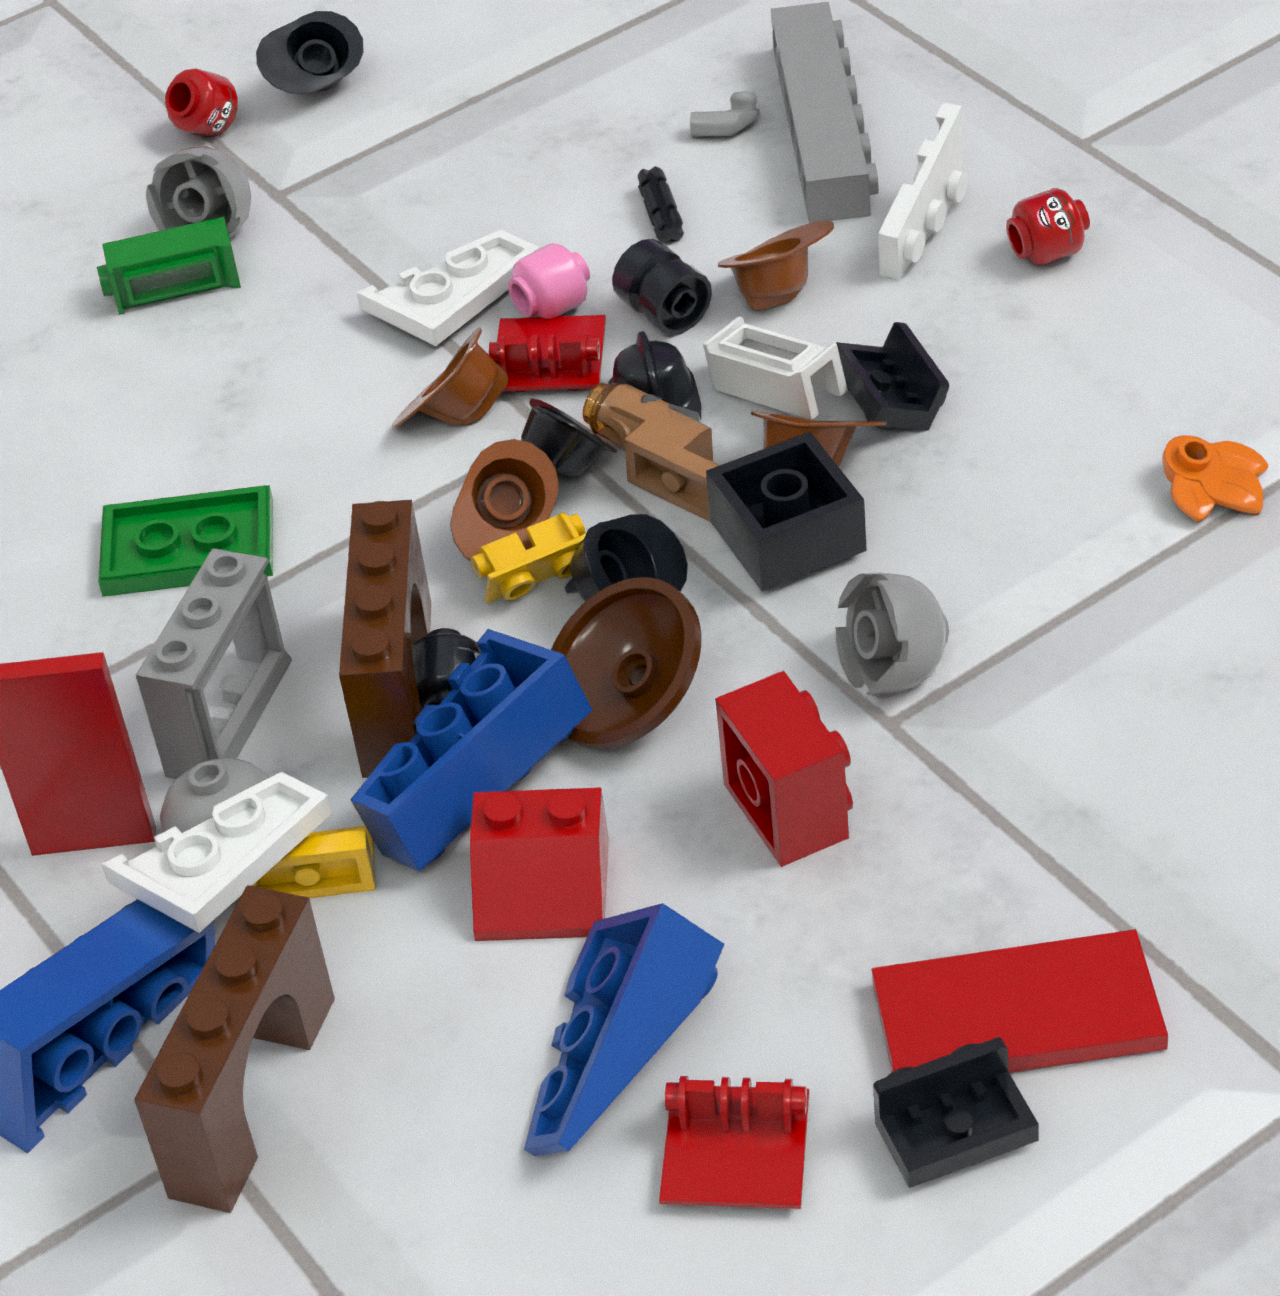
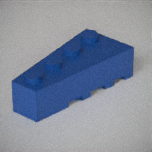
(478, 739)
(89, 1010)

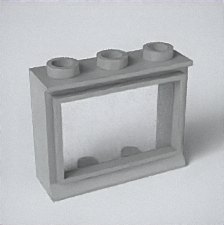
(214, 664)

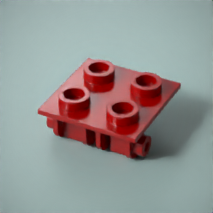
(550, 352)
(734, 1144)

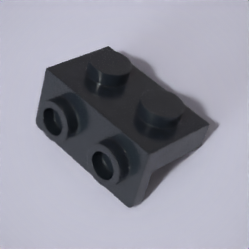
(894, 380)
(952, 1112)

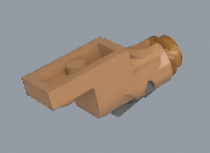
(662, 443)

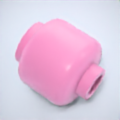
(549, 282)

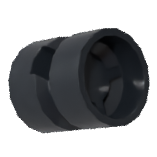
(661, 286)

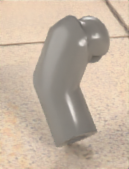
(728, 122)

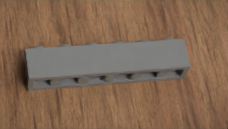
(823, 113)

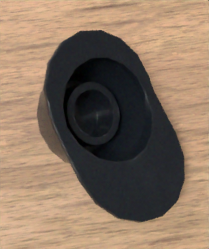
(310, 53)
(657, 370)
(563, 439)
(626, 550)

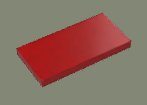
(70, 756)
(1043, 999)

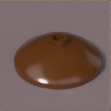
(632, 657)

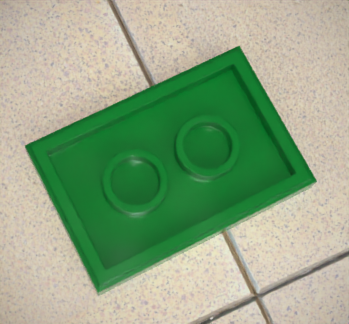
(169, 538)

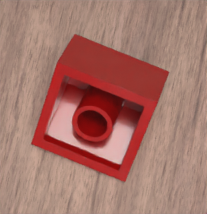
(538, 863)

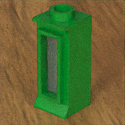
(168, 264)

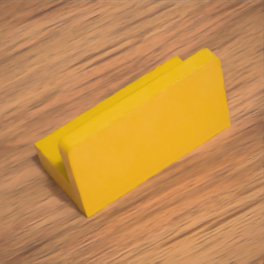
(325, 865)

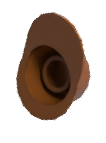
(777, 268)
(463, 389)
(832, 435)
(502, 495)

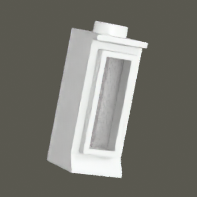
(773, 368)

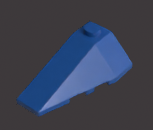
(629, 996)

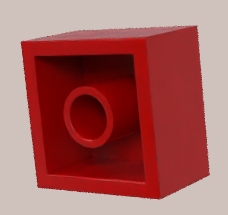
(784, 767)

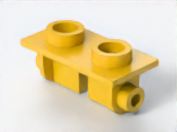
(515, 571)

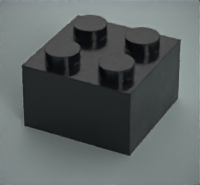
(786, 511)

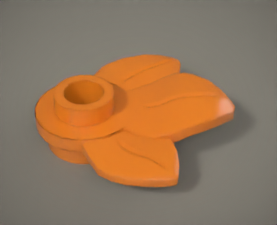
(1212, 475)

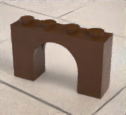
(382, 619)
(260, 984)

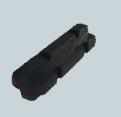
(660, 204)

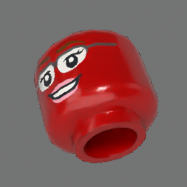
(201, 102)
(1047, 227)

